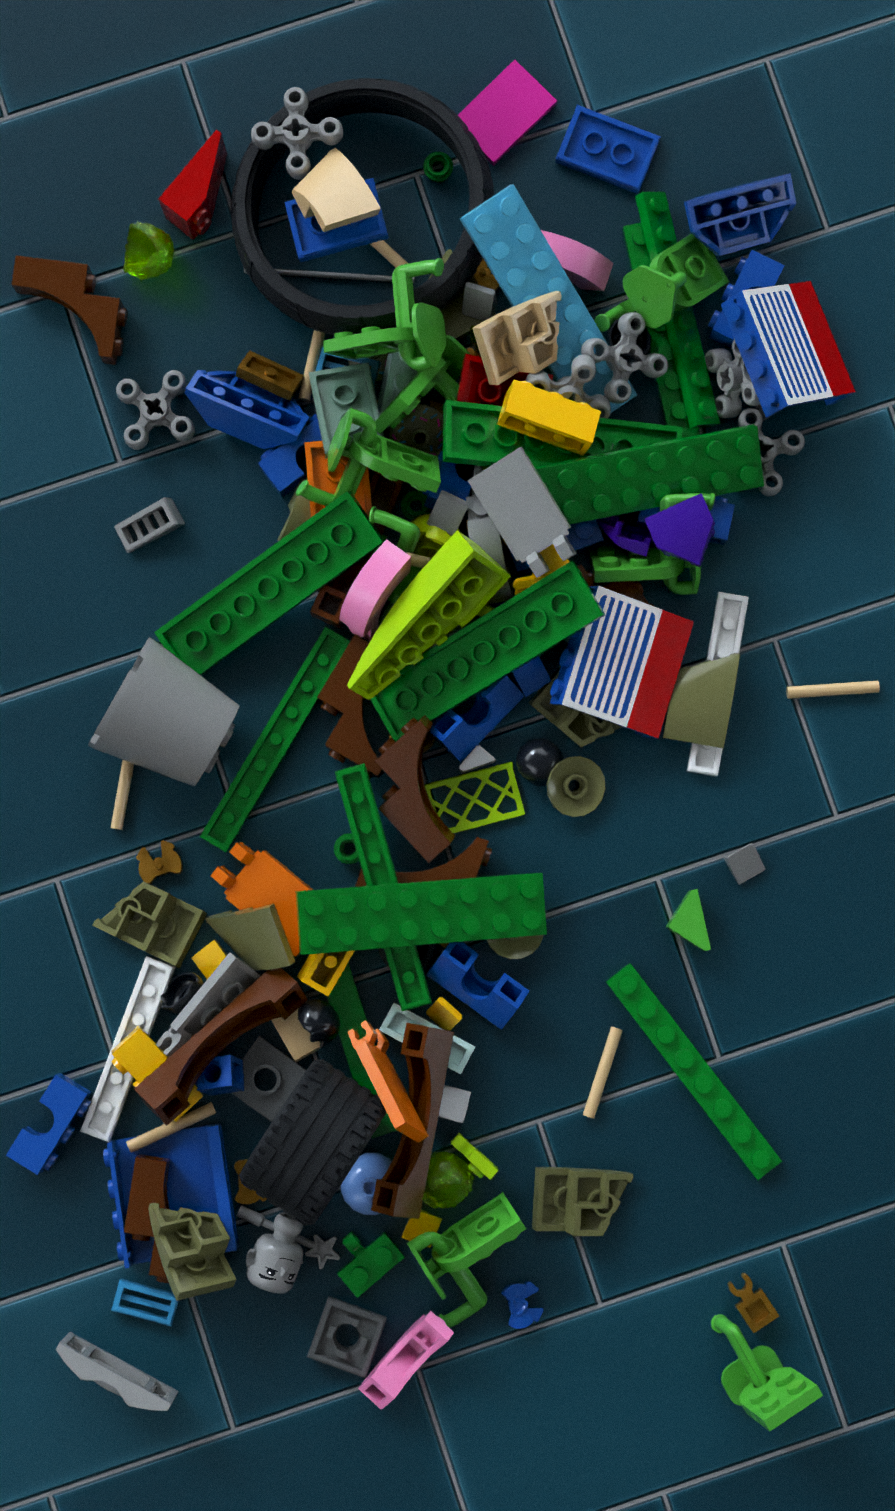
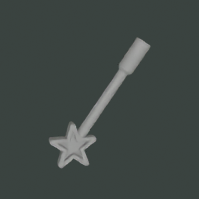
(318, 1247)

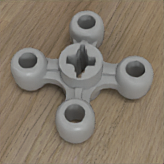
(287, 131)
(628, 349)
(732, 379)
(571, 387)
(150, 420)
(773, 449)

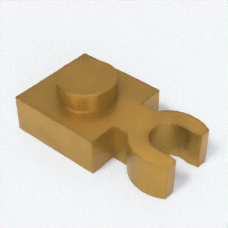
(754, 1306)

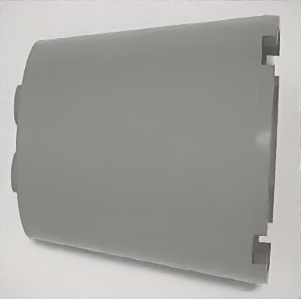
(166, 718)

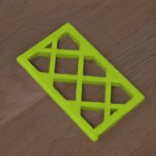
(483, 775)

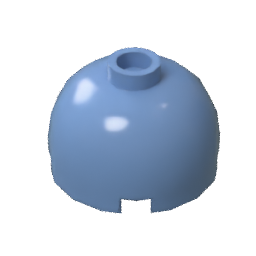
(360, 1182)

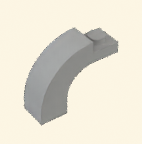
(485, 534)

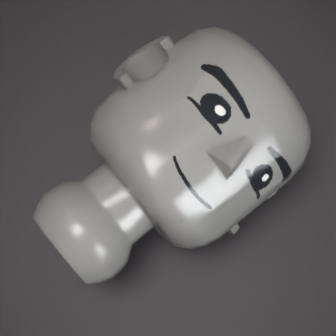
(276, 1256)

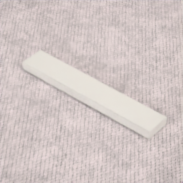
(724, 640)
(113, 1085)

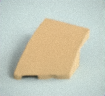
(335, 193)
(519, 338)

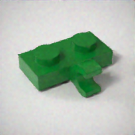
(369, 1262)

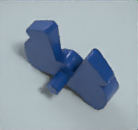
(521, 1315)

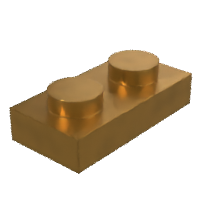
(269, 375)

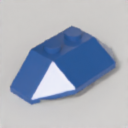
(741, 214)
(245, 409)

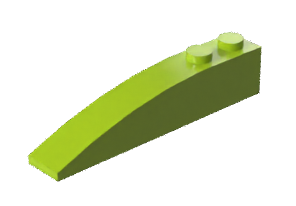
(436, 601)

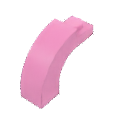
(581, 263)
(372, 589)
(405, 1358)

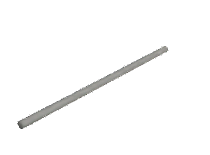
(334, 275)

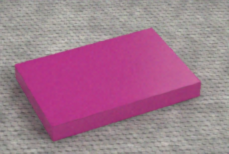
(506, 111)

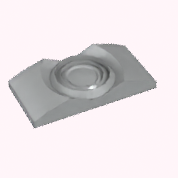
(115, 1375)

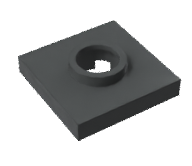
(288, 1074)
(328, 1350)

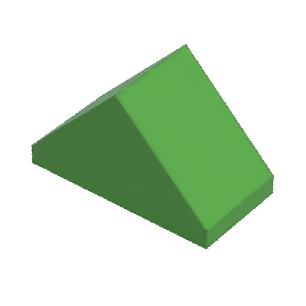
(689, 921)

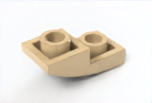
(295, 1037)

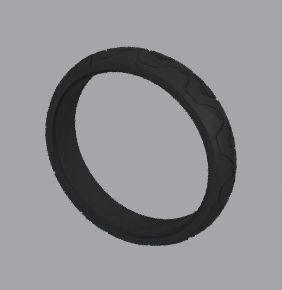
(340, 100)

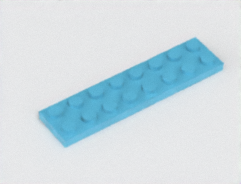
(529, 268)

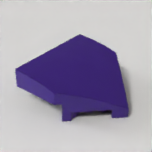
(683, 529)
(625, 535)

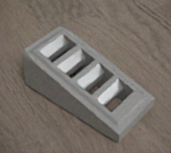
(172, 513)

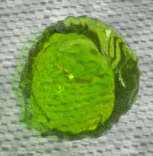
(148, 251)
(447, 1181)

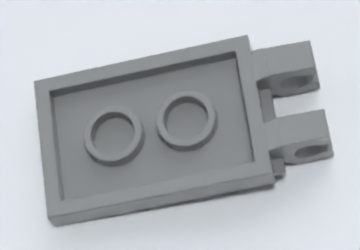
(523, 510)
(216, 994)

